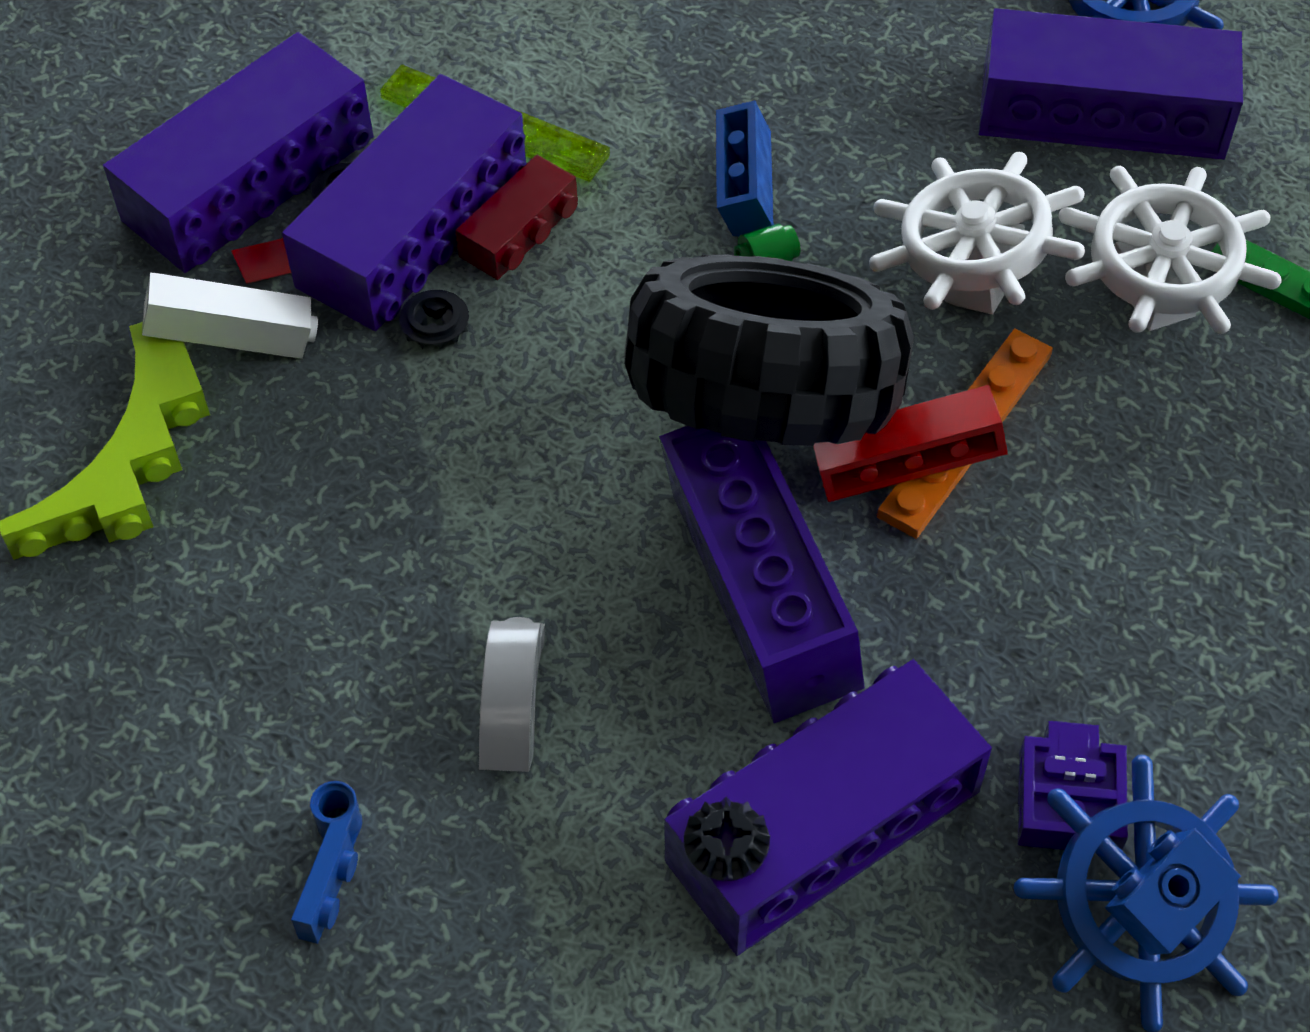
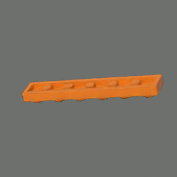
(1009, 375)

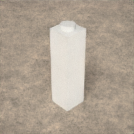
(228, 316)

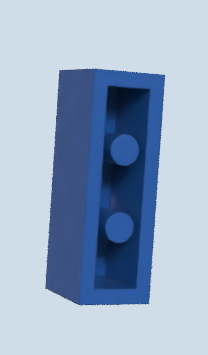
(744, 168)

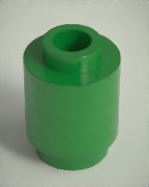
(770, 242)

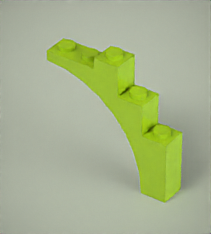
(140, 451)

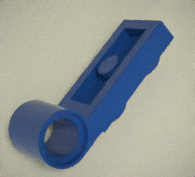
(333, 863)

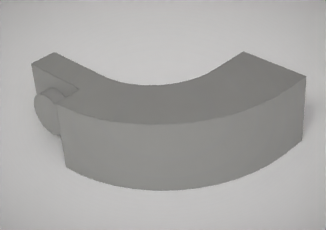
(509, 694)

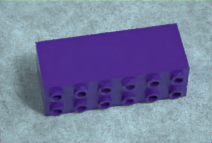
(1111, 83)
(240, 151)
(401, 201)
(764, 570)
(835, 800)

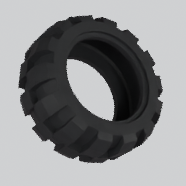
(768, 349)

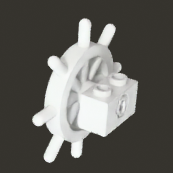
(990, 244)
(1155, 265)

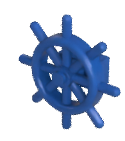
(1155, 899)

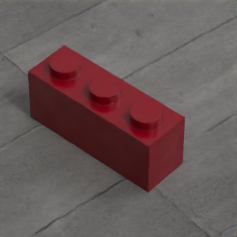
(517, 217)

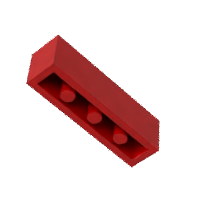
(915, 444)

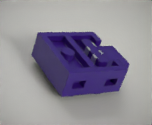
(1072, 761)

